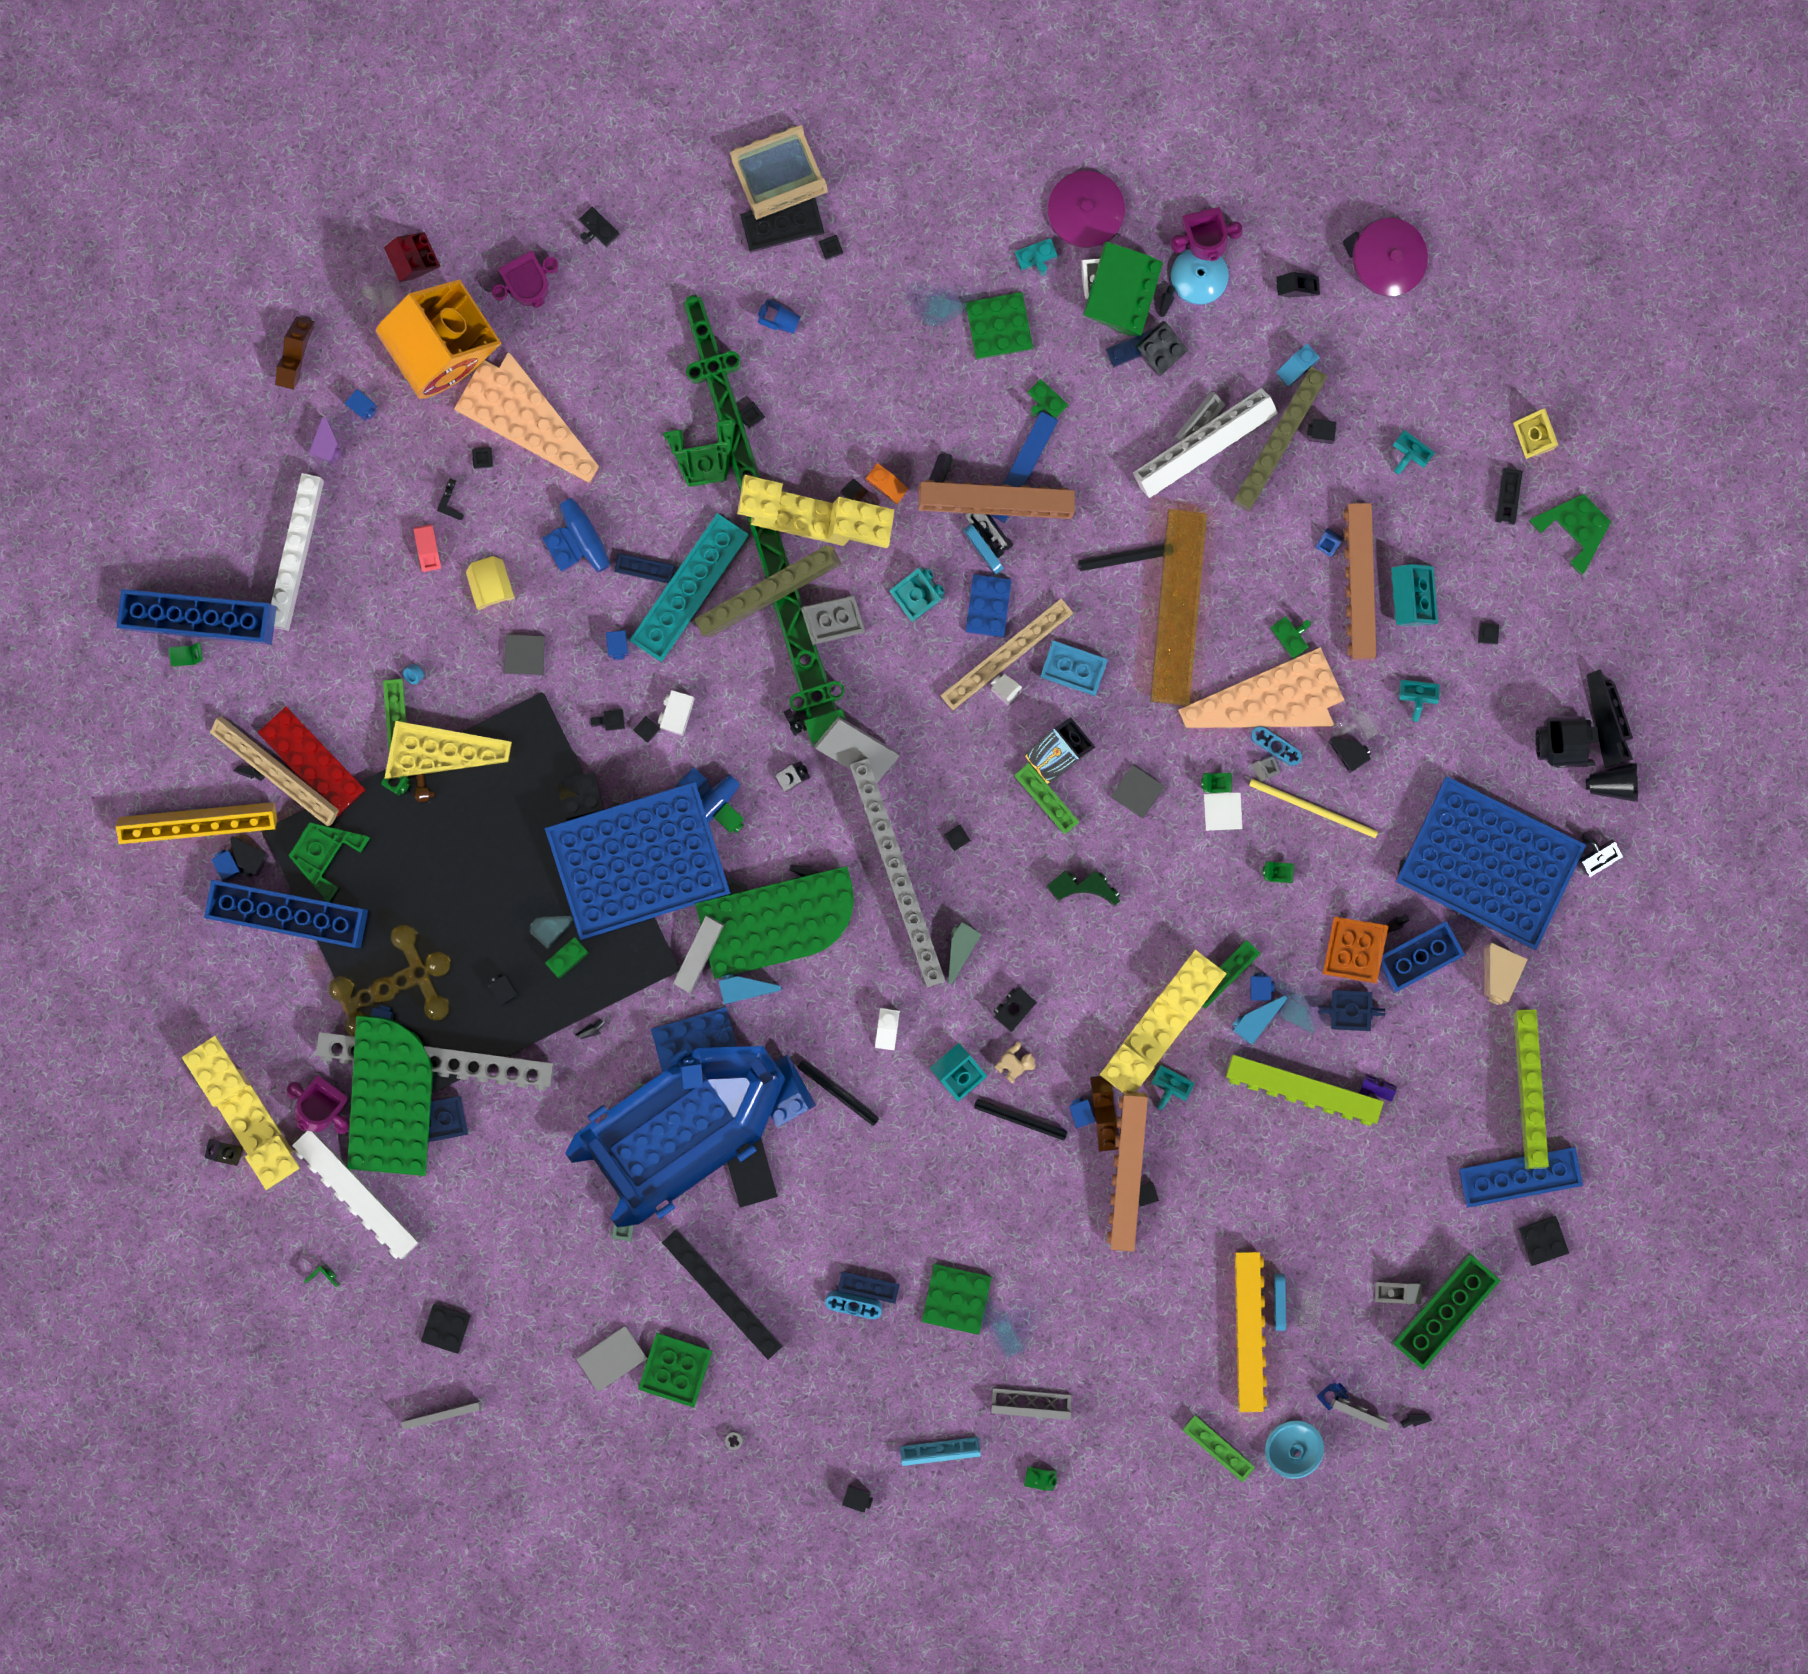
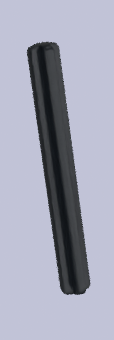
(1121, 558)
(838, 1093)
(1020, 1119)

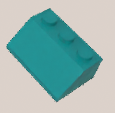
(1414, 595)

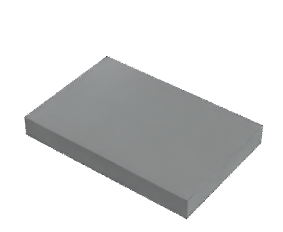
(833, 620)
(611, 1358)

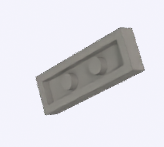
(1204, 414)
(1360, 1413)

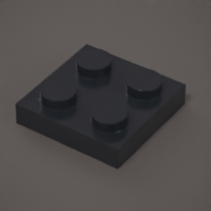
(1161, 348)
(1543, 1240)
(445, 1328)

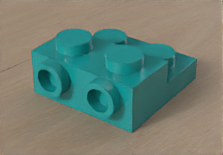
(918, 593)

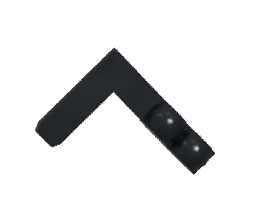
(444, 501)

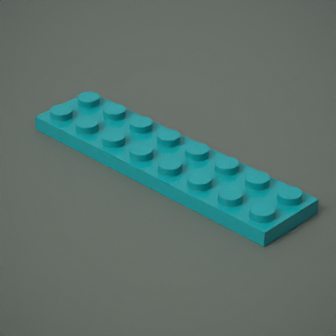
(689, 588)

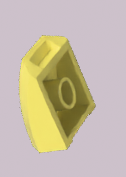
(489, 582)

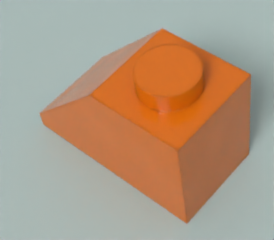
(886, 483)

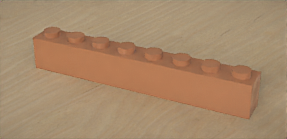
(996, 499)
(1360, 581)
(1128, 1172)

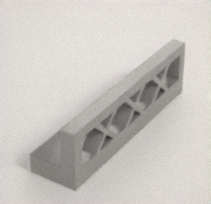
(1030, 1411)

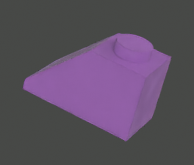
(325, 443)

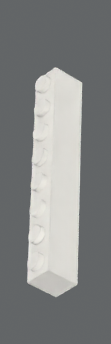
(1205, 442)
(296, 549)
(356, 1194)

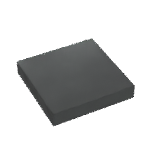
(524, 655)
(1137, 791)

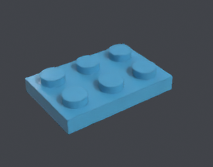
(1074, 668)

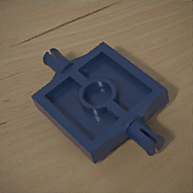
(1351, 1010)

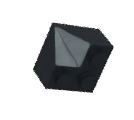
(580, 795)

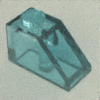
(941, 310)
(550, 928)
(1297, 1013)
(1007, 1336)

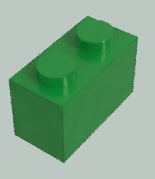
(567, 957)

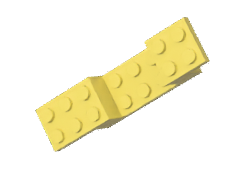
(814, 518)
(1162, 1023)
(244, 1112)

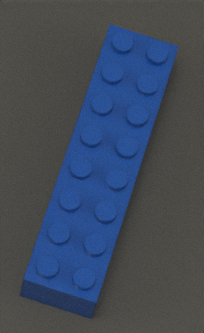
(196, 617)
(286, 913)

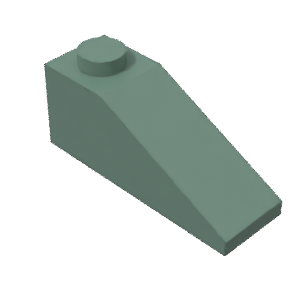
(962, 944)

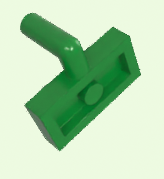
(1046, 400)
(1290, 637)

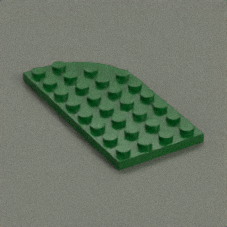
(779, 921)
(389, 1099)

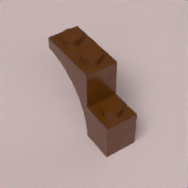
(294, 347)
(1104, 1113)

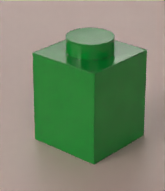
(729, 819)

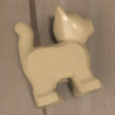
(1015, 1066)

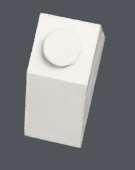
(1088, 270)
(1005, 688)
(887, 1029)

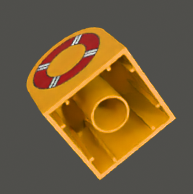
(437, 337)

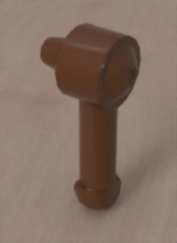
(422, 793)

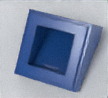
(1329, 542)

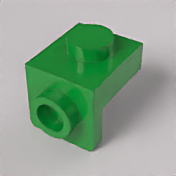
(1217, 783)
(1278, 872)
(1040, 1479)

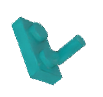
(1036, 256)
(1413, 450)
(1419, 693)
(1172, 1084)

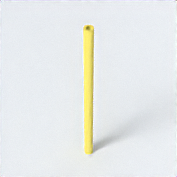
(1313, 808)

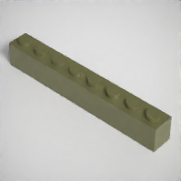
(1280, 439)
(768, 591)

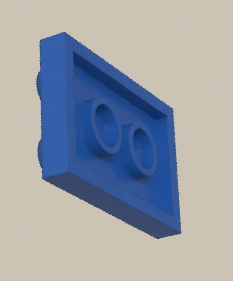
(988, 606)

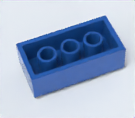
(1437, 948)

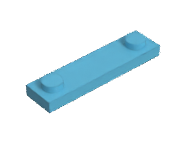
(940, 1451)

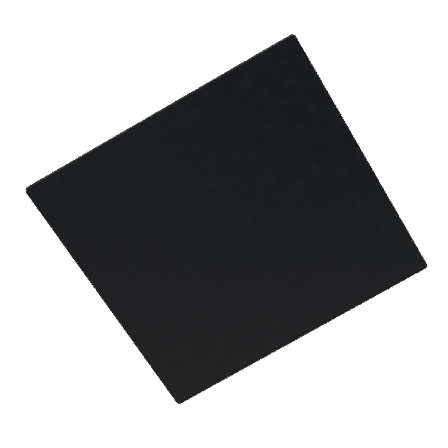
(470, 883)

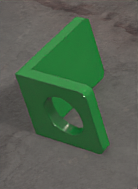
(185, 655)
(400, 788)
(327, 1272)

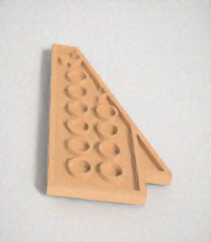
(516, 409)
(1281, 697)

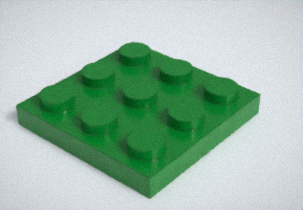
(999, 326)
(956, 1299)
(675, 1370)

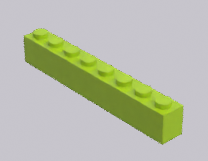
(1304, 1089)
(1530, 1089)

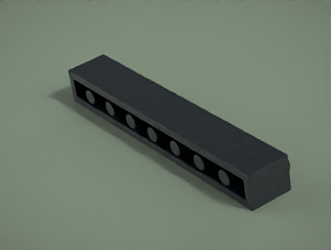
(722, 1294)

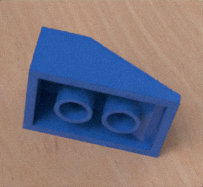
(794, 1096)

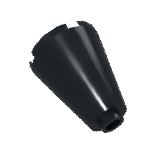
(1615, 783)

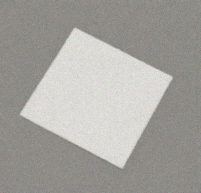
(1223, 811)

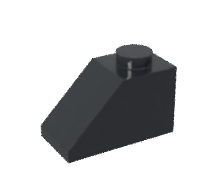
(1298, 285)
(1350, 753)
(248, 857)

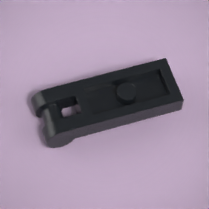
(1509, 495)
(990, 533)

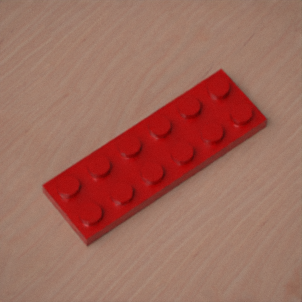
(311, 759)

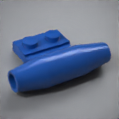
(576, 540)
(712, 797)

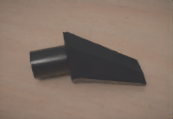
(1167, 299)
(249, 772)
(802, 870)
(1397, 923)
(590, 1030)
(1415, 1419)

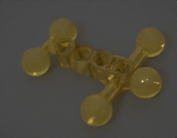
(436, 964)

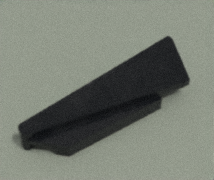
(1609, 720)

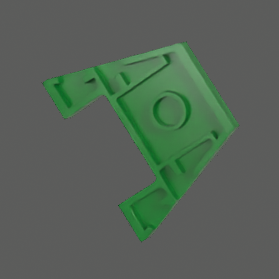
(703, 463)
(1582, 522)
(317, 849)

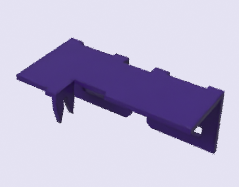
(1382, 1092)

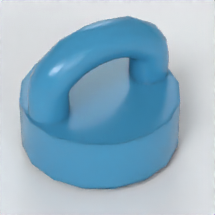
(413, 674)

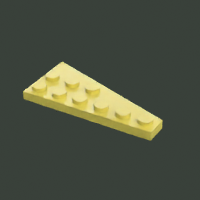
(429, 750)

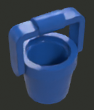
(785, 319)

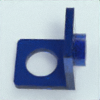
(1338, 1389)

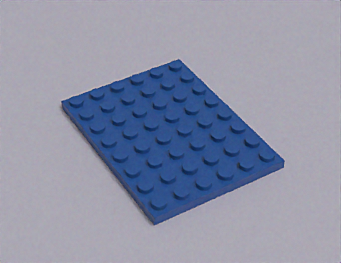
(637, 860)
(1490, 863)

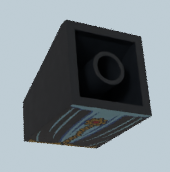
(1059, 750)

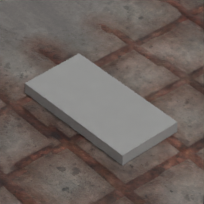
(850, 744)

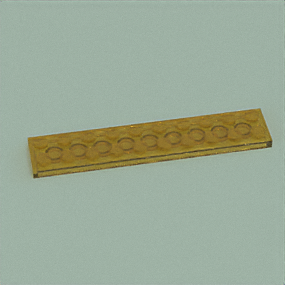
(1178, 607)

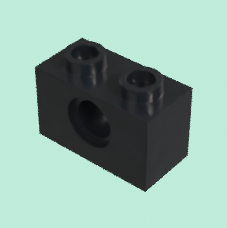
(1010, 1020)

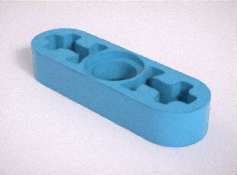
(983, 549)
(1285, 758)
(868, 1302)
(1279, 1302)

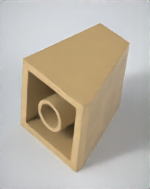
(1501, 973)

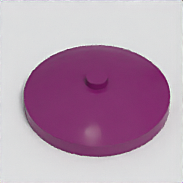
(1086, 209)
(1390, 257)

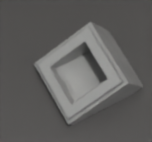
(1265, 768)

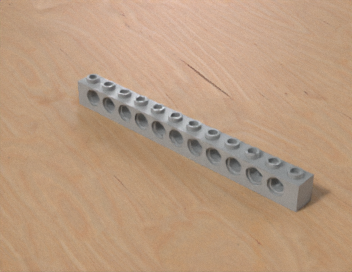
(897, 872)
(545, 1070)

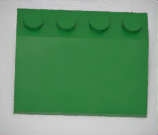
(1123, 289)

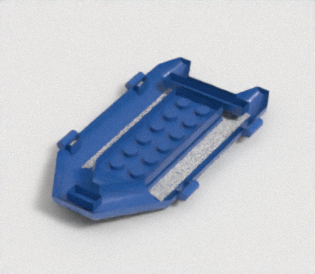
(674, 1136)

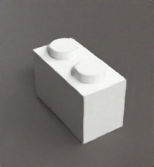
(676, 712)

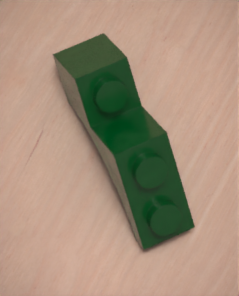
(1094, 884)

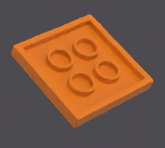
(1355, 950)

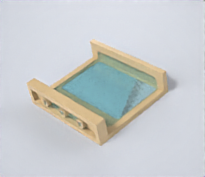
(778, 172)

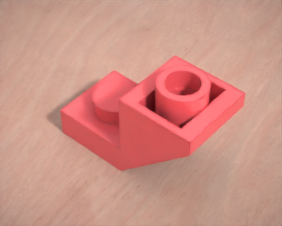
(427, 547)

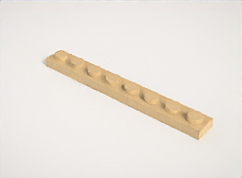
(1006, 654)
(274, 771)

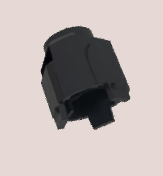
(1566, 741)

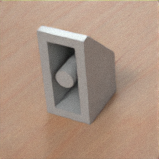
(1398, 1292)

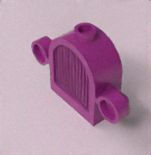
(1206, 234)
(525, 280)
(319, 1106)

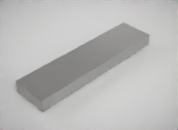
(698, 953)
(441, 1415)

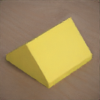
(1535, 434)

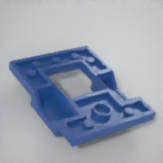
(700, 1031)

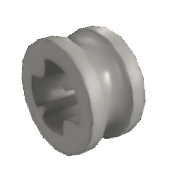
(727, 1442)

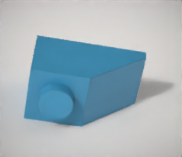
(1298, 365)

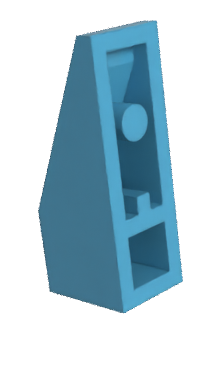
(740, 988)
(1254, 1022)

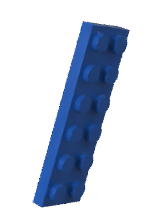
(1511, 1180)

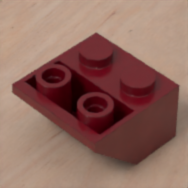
(411, 256)

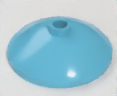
(1198, 288)
(1293, 1438)

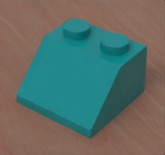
(958, 1072)

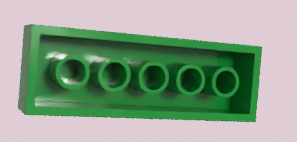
(1445, 1311)

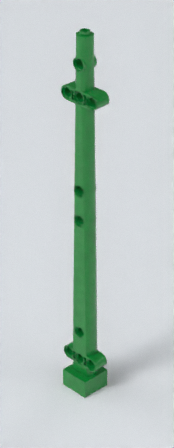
(772, 554)

